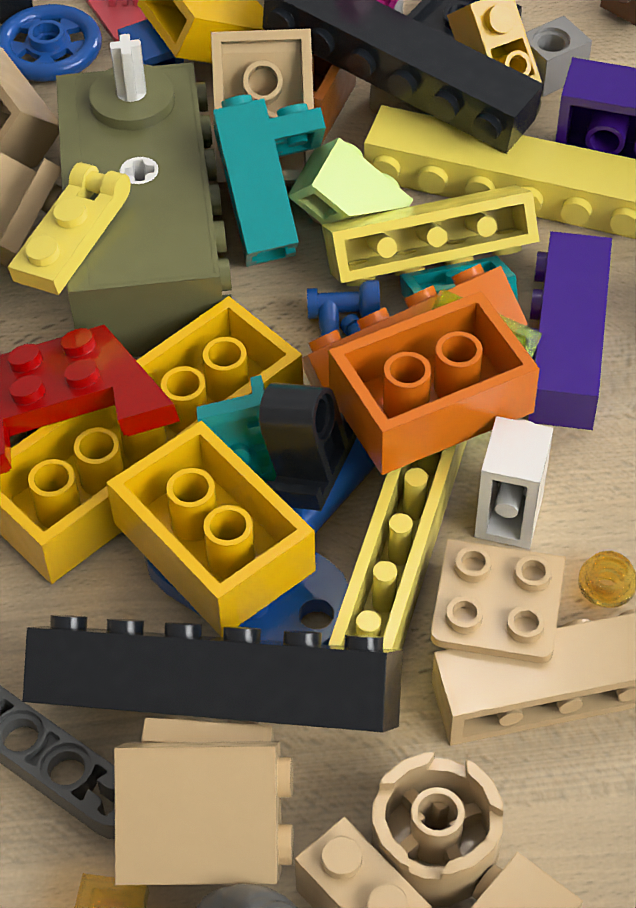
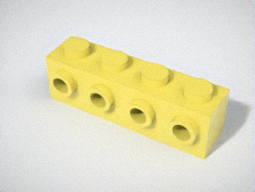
(431, 234)

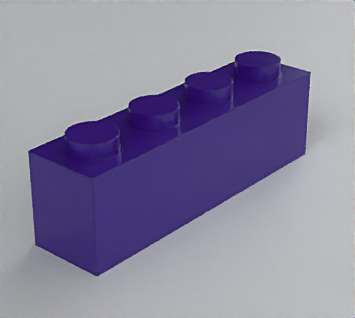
(572, 328)

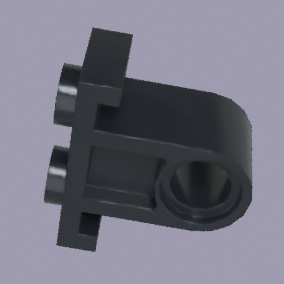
(304, 441)

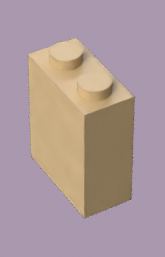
(201, 813)

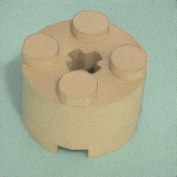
(464, 822)

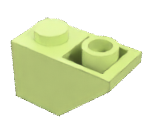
(344, 185)

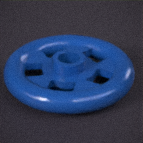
(49, 40)

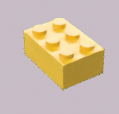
(212, 527)

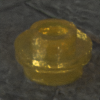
(612, 567)

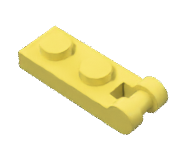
(70, 228)

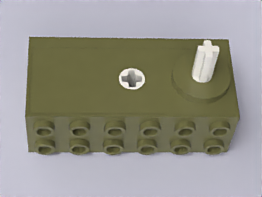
(160, 251)

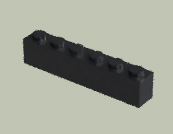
(416, 65)
(215, 676)

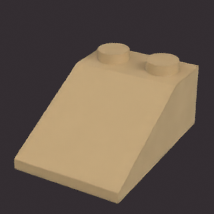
(269, 67)

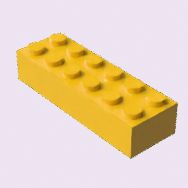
(57, 491)

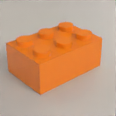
(432, 381)

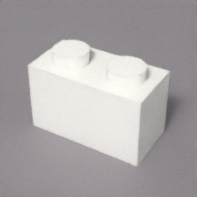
(513, 481)

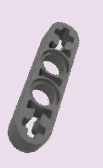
(49, 750)

